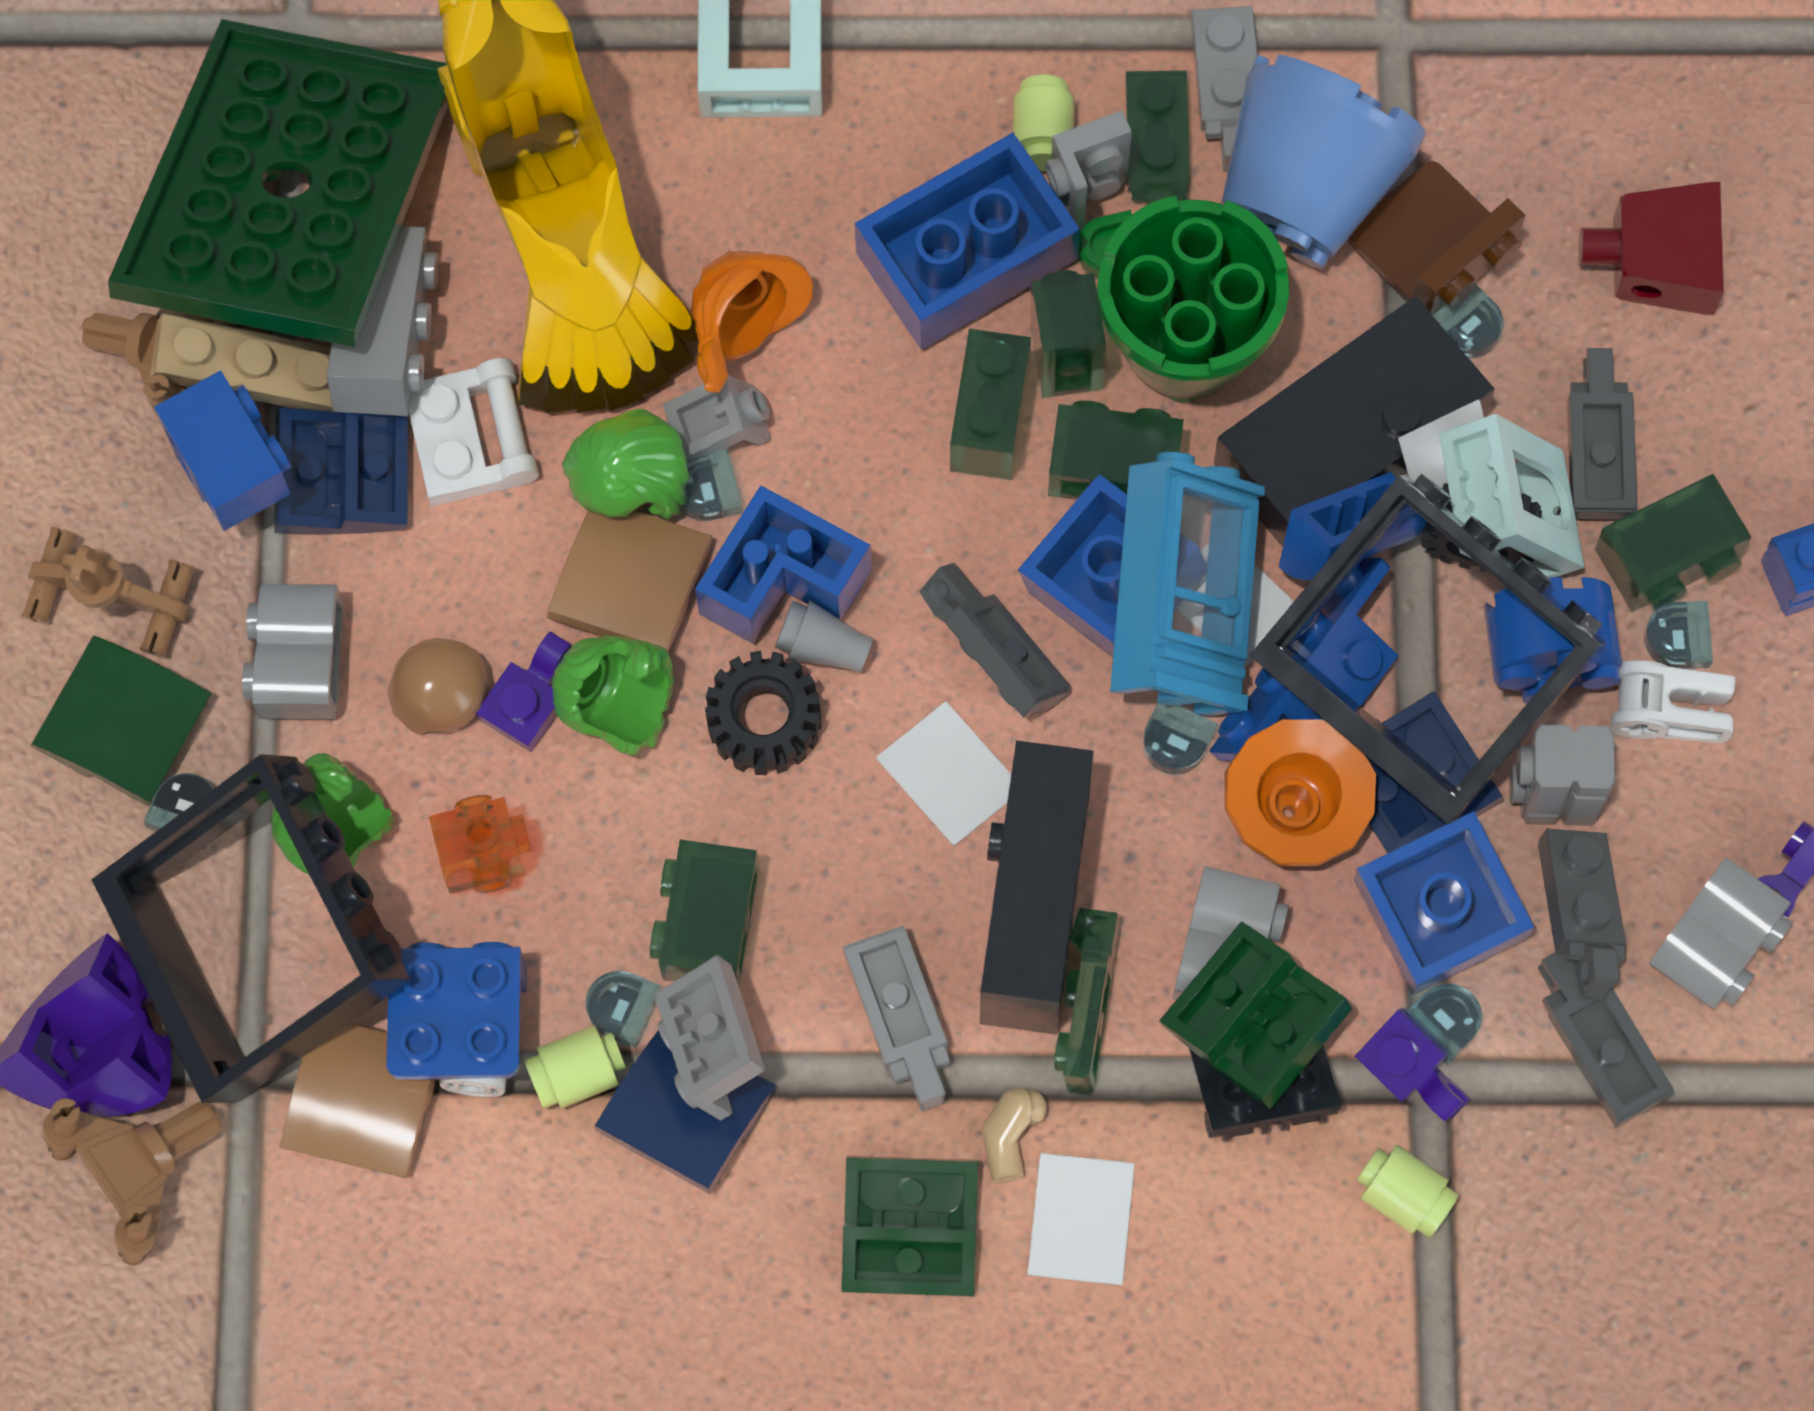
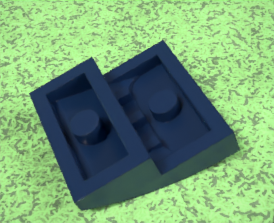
(343, 473)
(1438, 740)
(661, 1127)

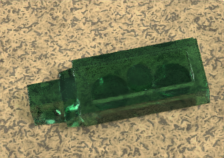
(1160, 137)
(1088, 995)

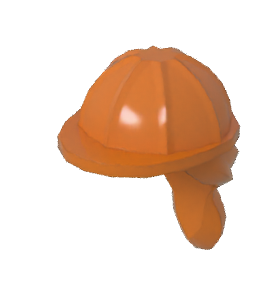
(741, 304)

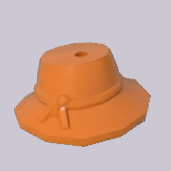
(1314, 776)

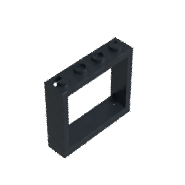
(1358, 725)
(167, 966)

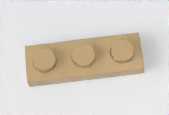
(267, 365)

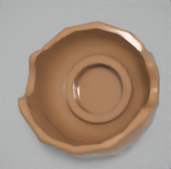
(438, 686)

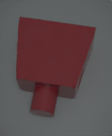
(1663, 248)

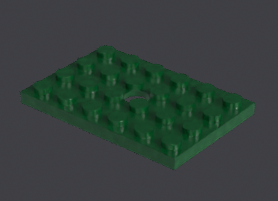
(266, 105)

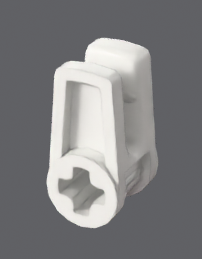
(1647, 708)

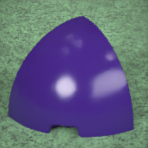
(90, 1039)

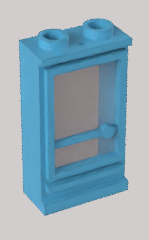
(1186, 584)

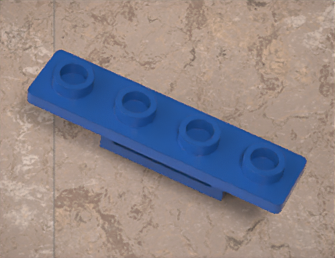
(1335, 645)

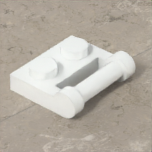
(450, 439)

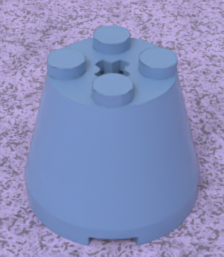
(1314, 155)

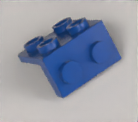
(457, 1013)

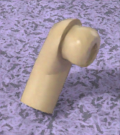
(1004, 1126)

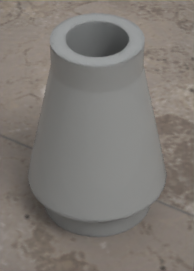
(821, 638)

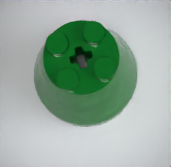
(1192, 294)

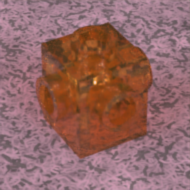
(480, 844)

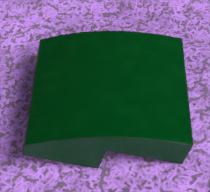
(120, 719)
(1255, 1014)
(909, 1226)

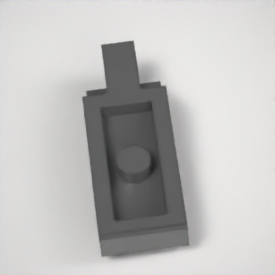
(1601, 441)
(995, 641)
(1583, 906)
(1603, 1044)

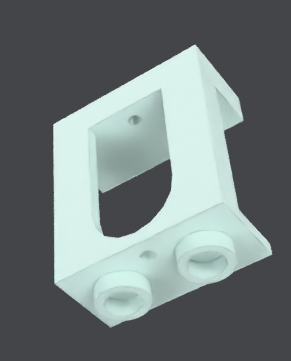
(759, 90)
(1490, 484)

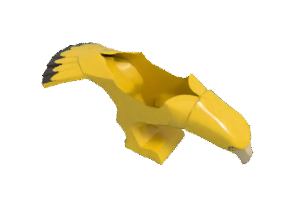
(596, 311)

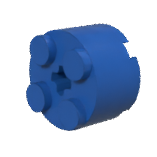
(1530, 649)

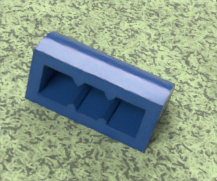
(1324, 524)

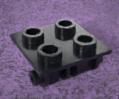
(1234, 1112)

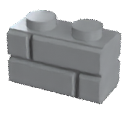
(1564, 775)

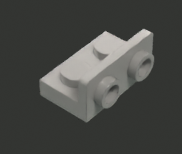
(1089, 163)
(708, 1036)

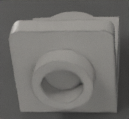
(719, 420)

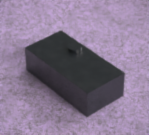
(1349, 411)
(1035, 886)

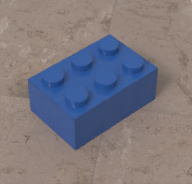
(967, 240)

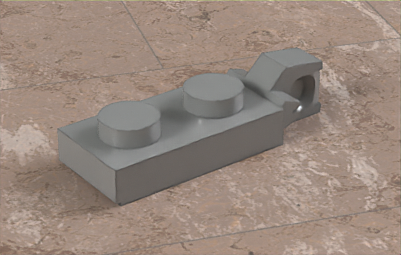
(1223, 58)
(900, 1012)

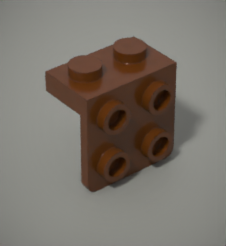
(1436, 238)

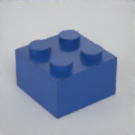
(1080, 564)
(1443, 903)

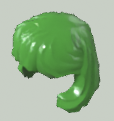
(628, 463)
(614, 690)
(347, 802)

